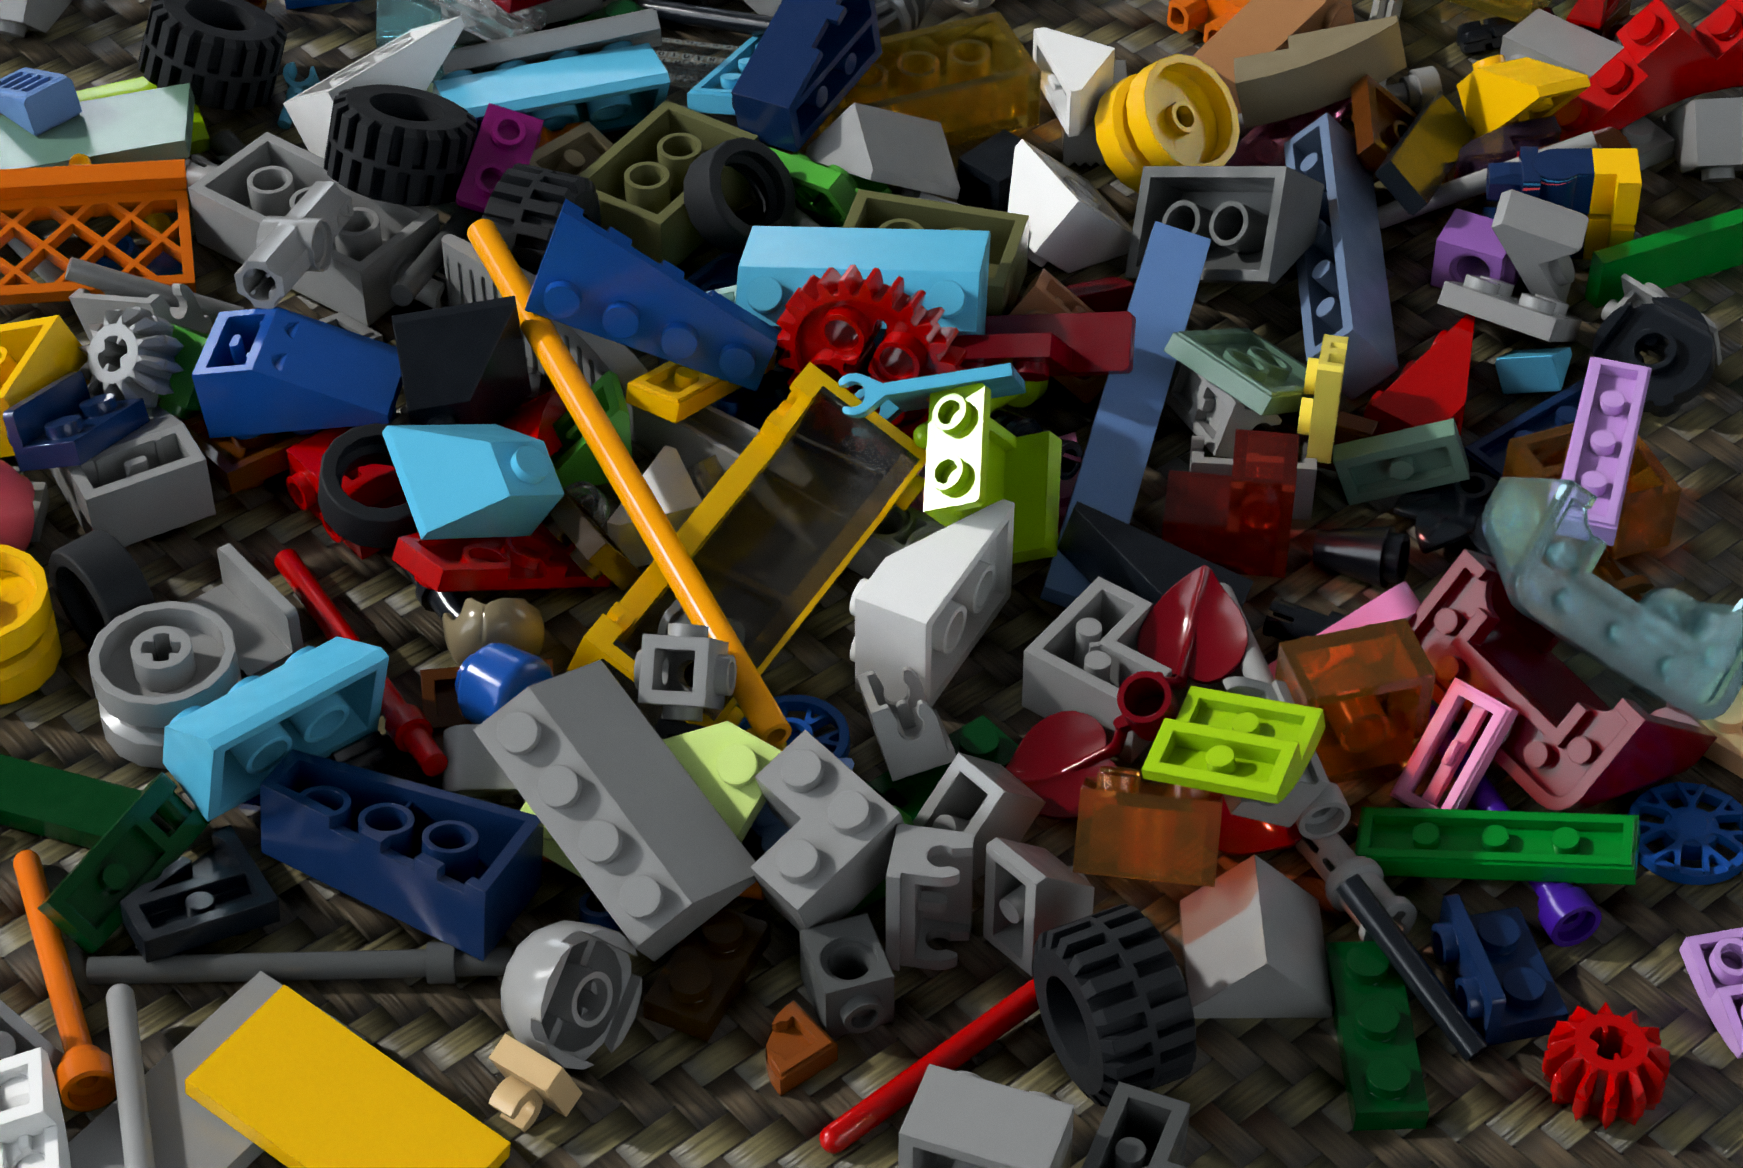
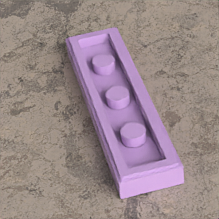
(1606, 438)

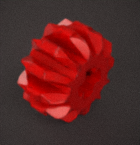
(1606, 1065)

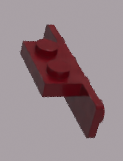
(1054, 344)

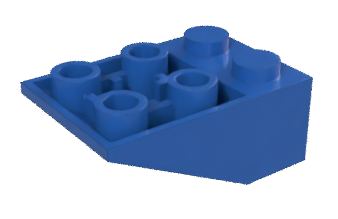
(292, 375)

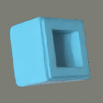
(1533, 370)

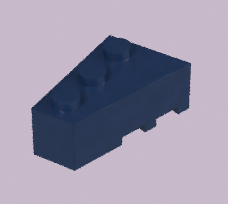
(805, 68)

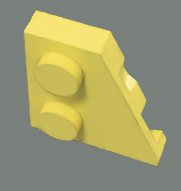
(1324, 381)

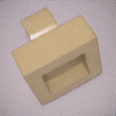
(529, 1084)

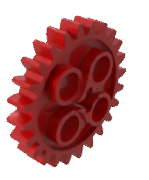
(838, 318)

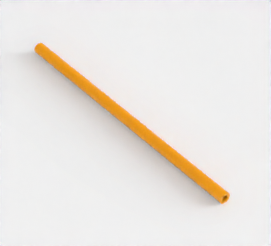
(628, 483)

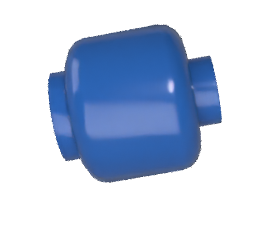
(495, 677)

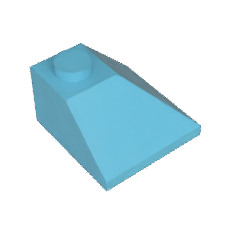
(473, 479)

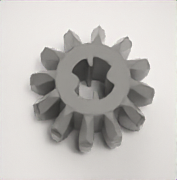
(131, 356)

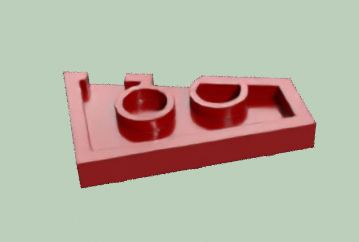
(492, 563)

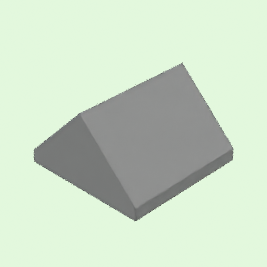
(888, 150)
(1254, 947)

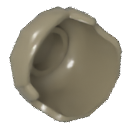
(499, 621)

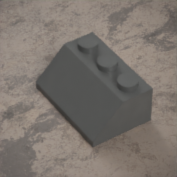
(1253, 215)

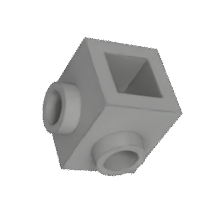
(661, 669)

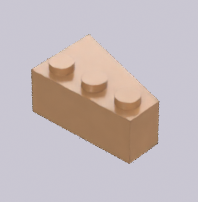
(1265, 28)

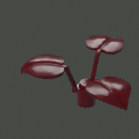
(1199, 637)

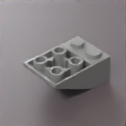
(141, 483)

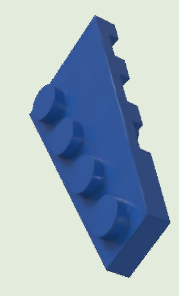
(618, 293)

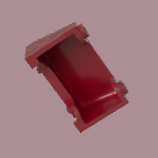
(1565, 739)

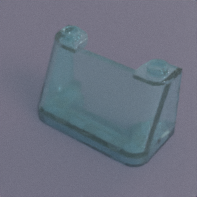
(1664, 644)

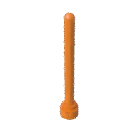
(84, 1070)

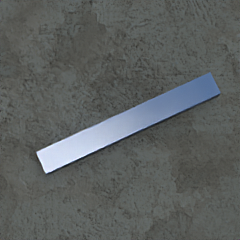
(1133, 401)

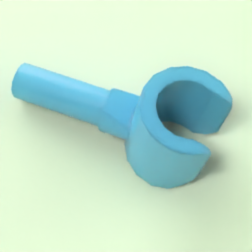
(294, 89)

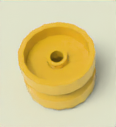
(1166, 117)
(27, 626)

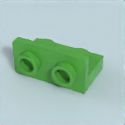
(824, 189)

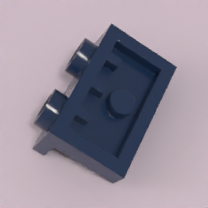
(67, 425)
(1497, 972)

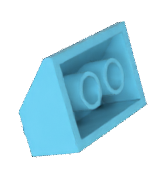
(307, 705)

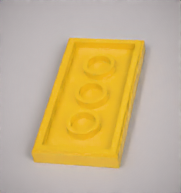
(332, 1099)

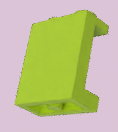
(981, 462)

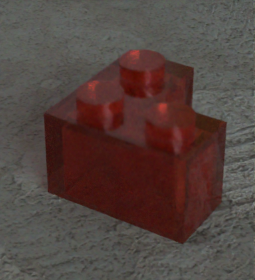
(1239, 517)

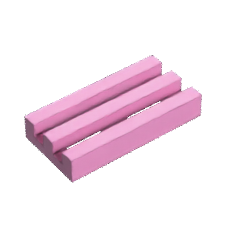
(1477, 763)

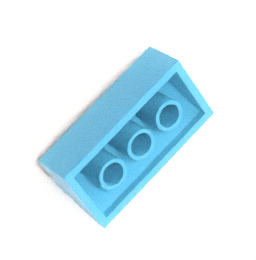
(604, 87)
(943, 263)

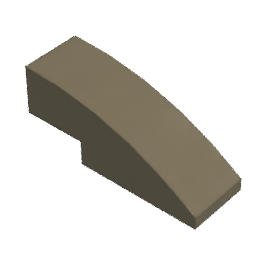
(1316, 69)

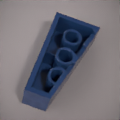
(404, 847)

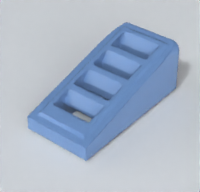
(38, 99)

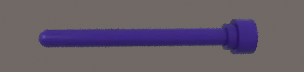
(1564, 910)

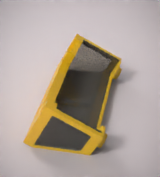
(773, 530)

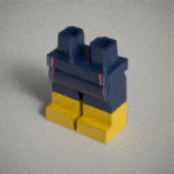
(1588, 180)

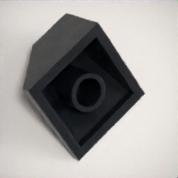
(462, 362)

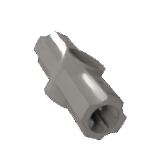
(294, 245)

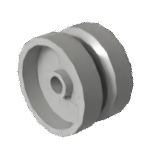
(156, 666)

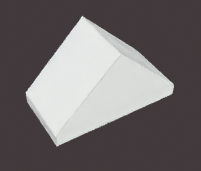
(1072, 75)
(673, 491)

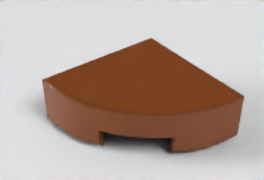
(797, 1049)

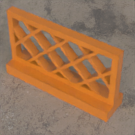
(86, 191)

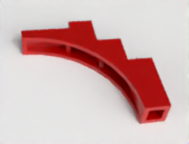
(1659, 66)

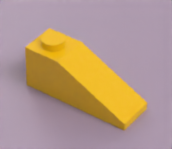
(1515, 91)

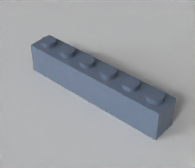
(1344, 269)

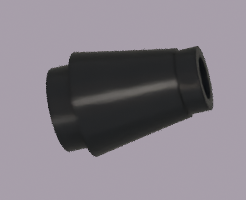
(1364, 553)

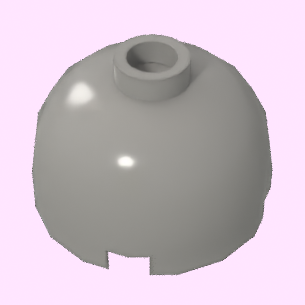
(571, 991)

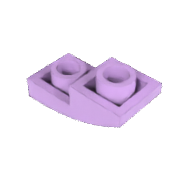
(1717, 974)

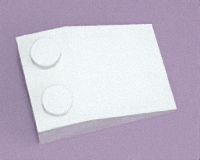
(405, 61)
(933, 602)

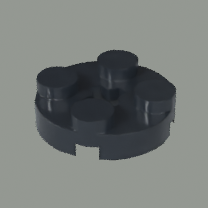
(1688, 349)

